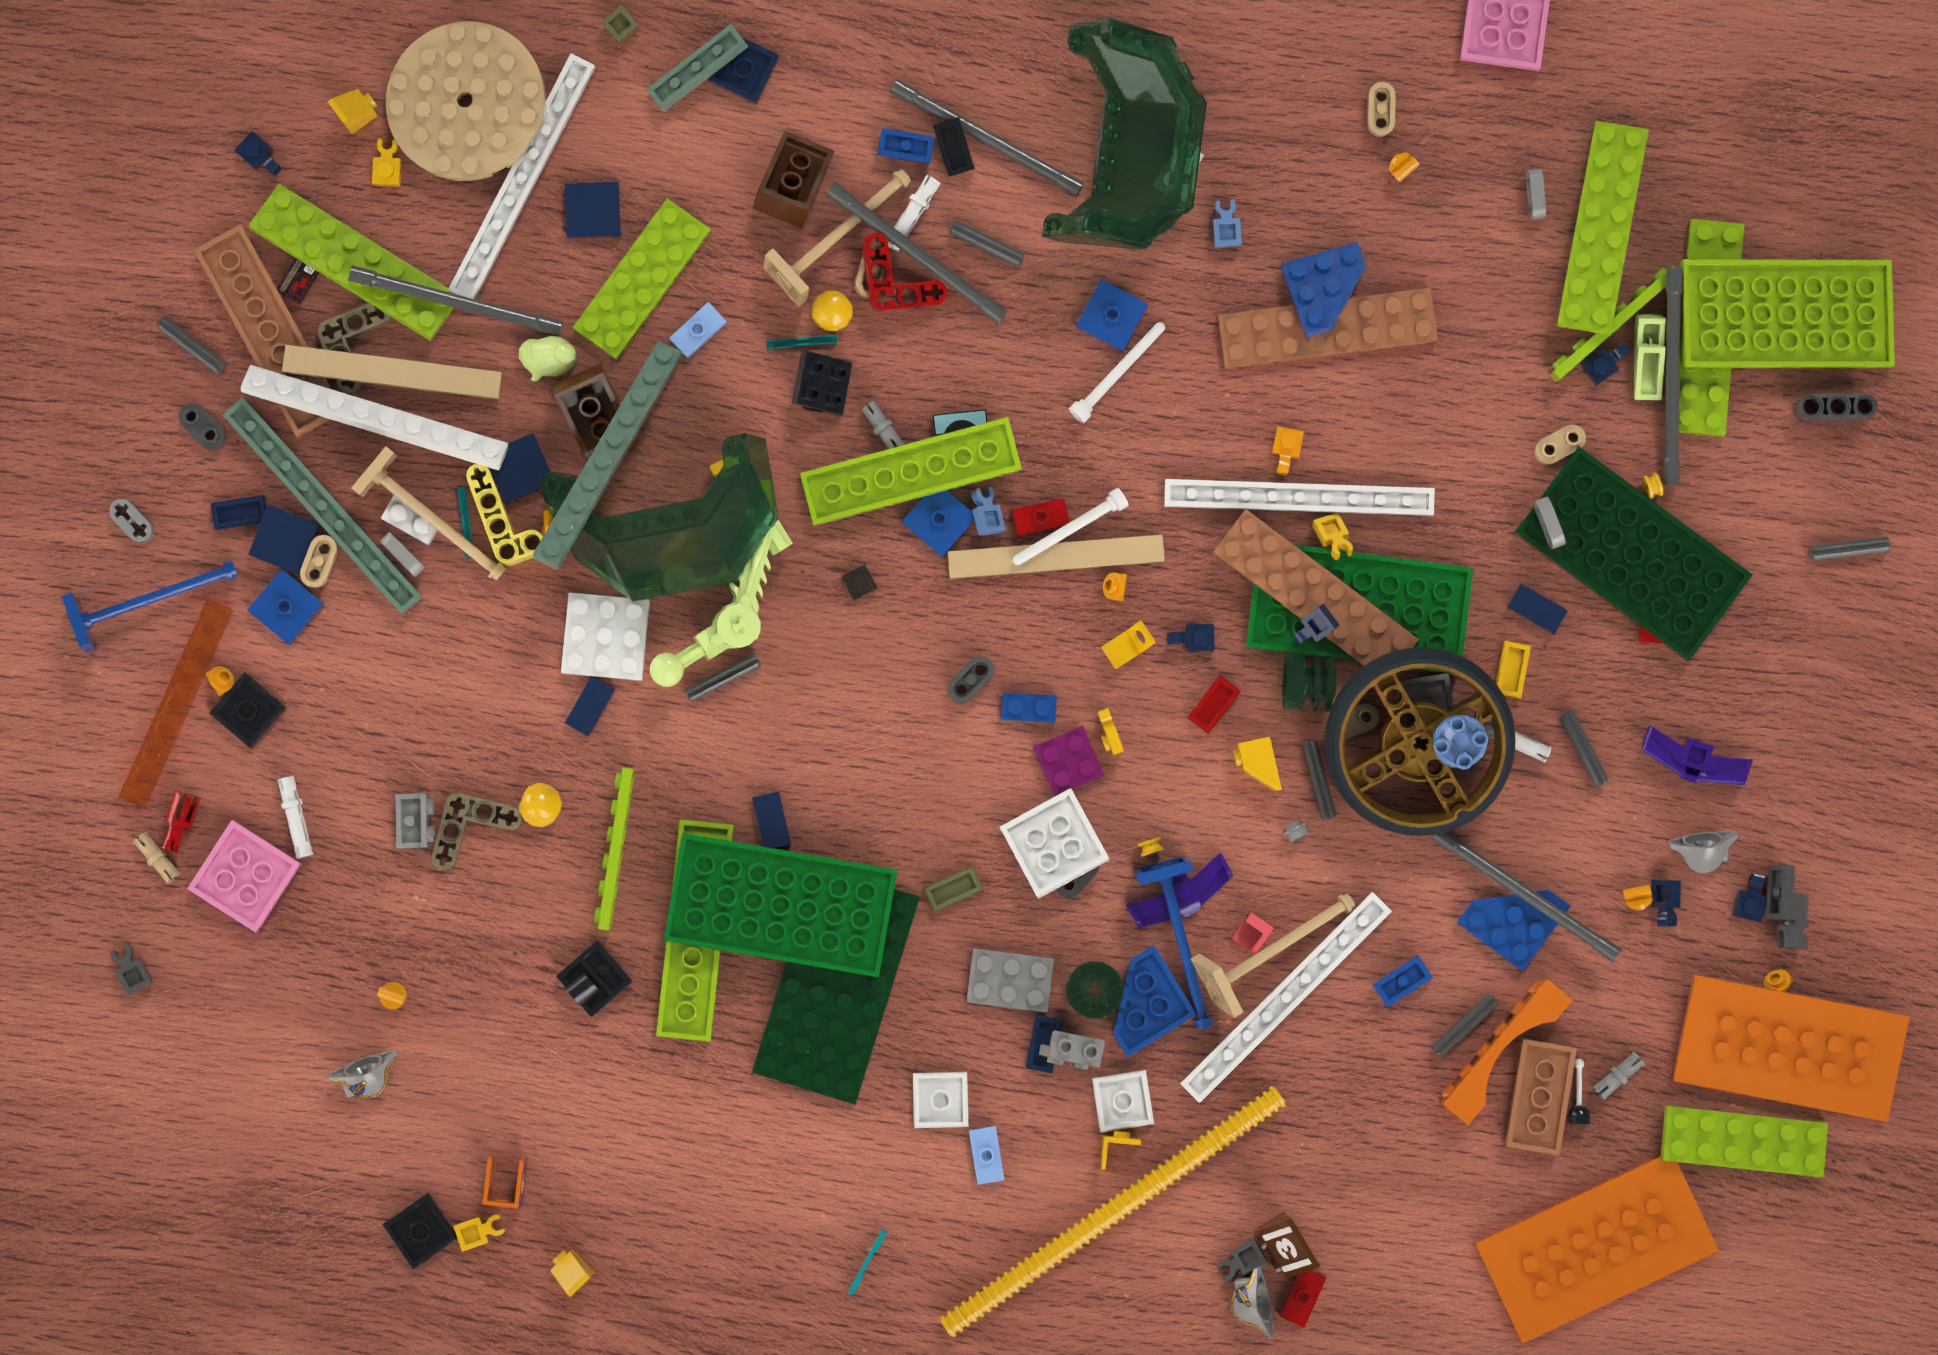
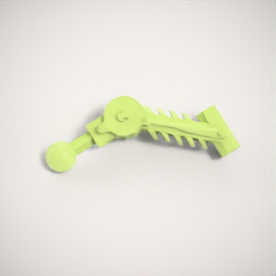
(734, 624)

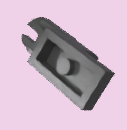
(1786, 907)

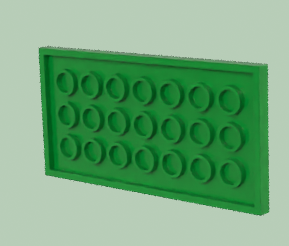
(1418, 595)
(780, 905)

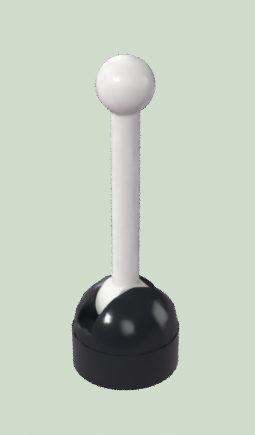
(1579, 1114)

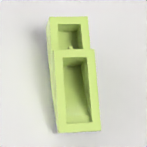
(1649, 356)

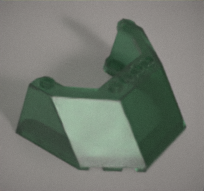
(1144, 142)
(683, 542)

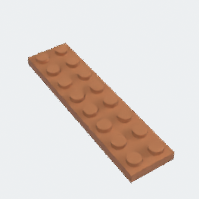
(257, 311)
(1362, 326)
(1305, 585)

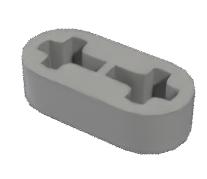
(1536, 194)
(1549, 522)
(127, 525)
(405, 557)

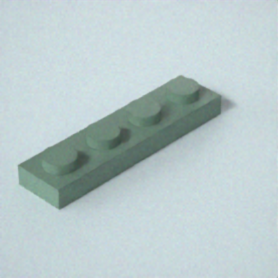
(697, 67)

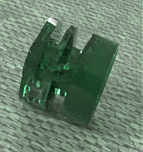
(1308, 683)
(1082, 979)

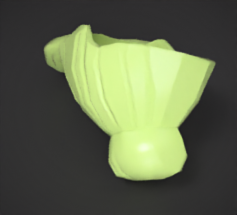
(547, 357)

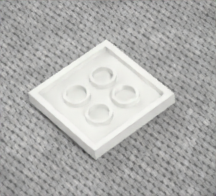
(605, 637)
(1054, 843)

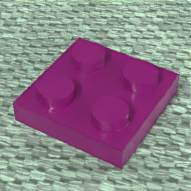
(1068, 761)

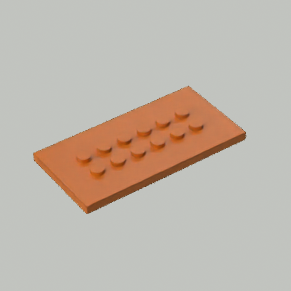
(1790, 1048)
(1596, 1247)

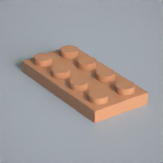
(1540, 1097)

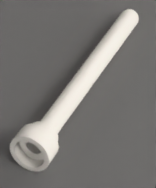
(1082, 409)
(1115, 501)

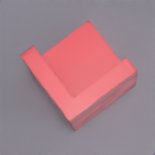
(1252, 933)

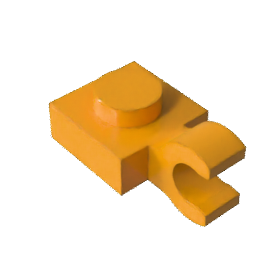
(1286, 445)

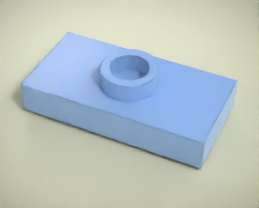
(698, 330)
(986, 1155)

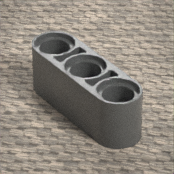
(1848, 405)

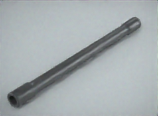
(1060, 178)
(849, 202)
(372, 278)
(1671, 463)
(1597, 942)

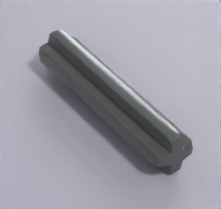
(986, 243)
(191, 345)
(1849, 548)
(722, 677)
(1584, 748)
(1319, 780)
(1465, 1025)

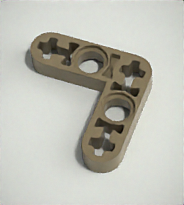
(340, 341)
(469, 813)

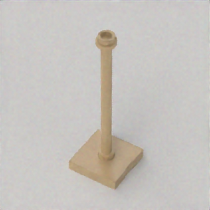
(788, 276)
(377, 474)
(1218, 984)

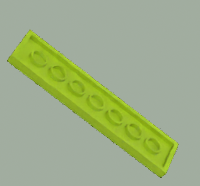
(1603, 228)
(335, 247)
(1706, 390)
(911, 471)
(690, 970)

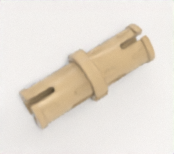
(156, 857)

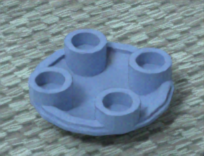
(1460, 741)

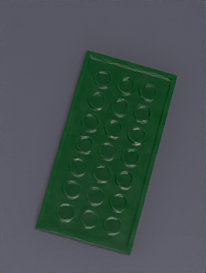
(1636, 555)
(830, 1018)

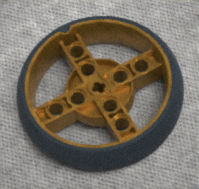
(1352, 779)

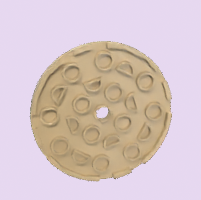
(472, 139)

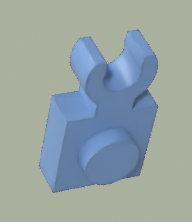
(1226, 229)
(987, 516)

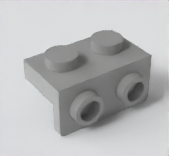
(413, 820)
(1073, 1048)

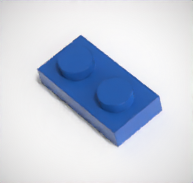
(906, 146)
(1029, 707)
(1402, 981)

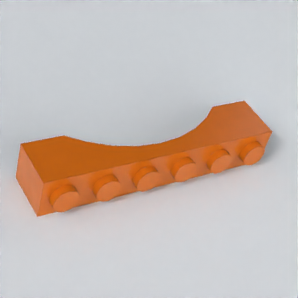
(1469, 1093)

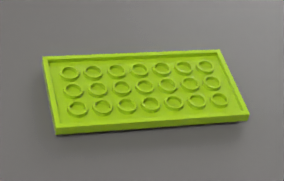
(1787, 314)

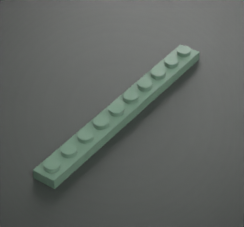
(607, 455)
(322, 506)

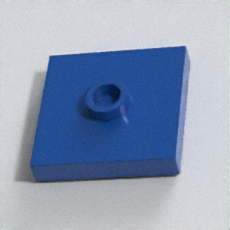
(1111, 315)
(939, 520)
(285, 607)

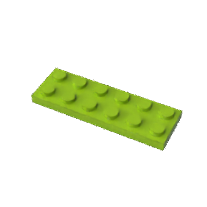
(641, 279)
(1744, 1141)

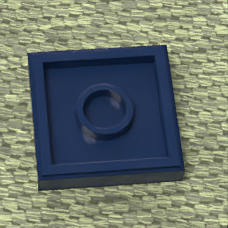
(747, 72)
(593, 210)
(521, 469)
(283, 539)

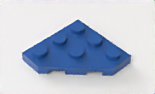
(1323, 285)
(1511, 925)
(1150, 1003)

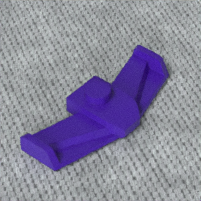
(1695, 760)
(1189, 894)

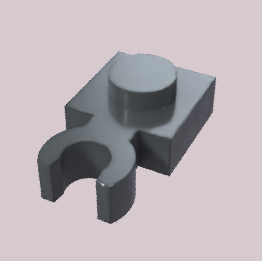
(133, 973)
(1245, 1259)

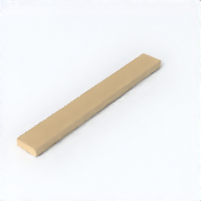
(391, 372)
(1057, 557)

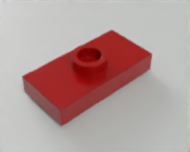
(1040, 517)
(1302, 1297)

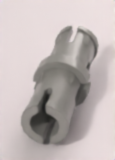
(882, 426)
(1618, 1075)

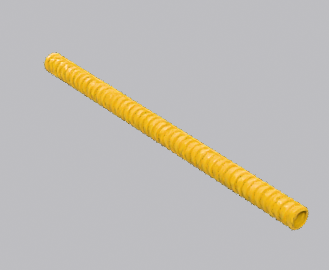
(1111, 1212)

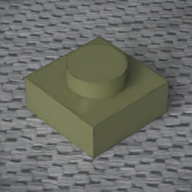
(620, 24)

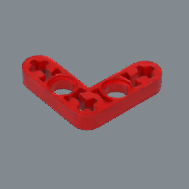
(886, 284)

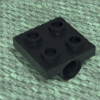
(821, 383)
(594, 978)

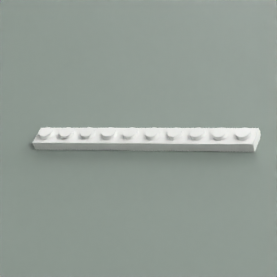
(521, 179)
(374, 417)
(1299, 497)
(1286, 997)

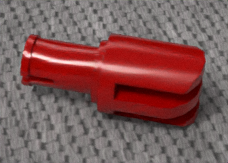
(178, 823)

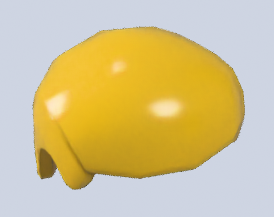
(831, 310)
(540, 804)

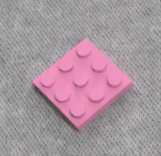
(1505, 32)
(244, 876)

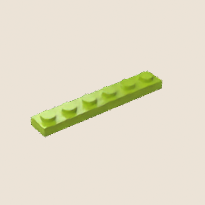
(1622, 314)
(613, 859)

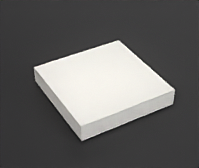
(940, 1099)
(1123, 1101)

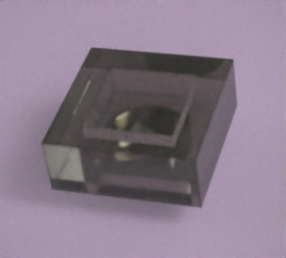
(859, 582)

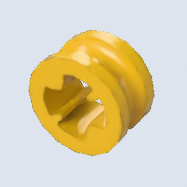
(1652, 485)
(1150, 846)

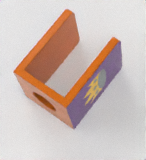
(488, 1186)

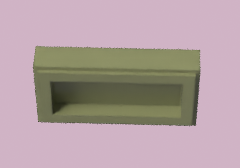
(953, 888)

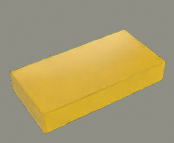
(1512, 668)

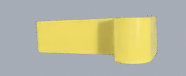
(498, 513)

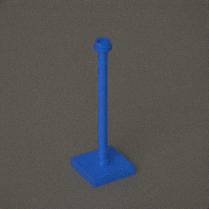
(83, 621)
(1163, 874)

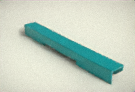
(805, 341)
(465, 519)
(875, 1247)

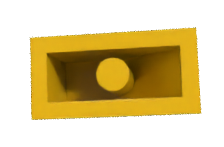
(354, 109)
(1258, 762)
(571, 1271)

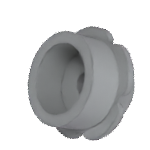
(1296, 831)

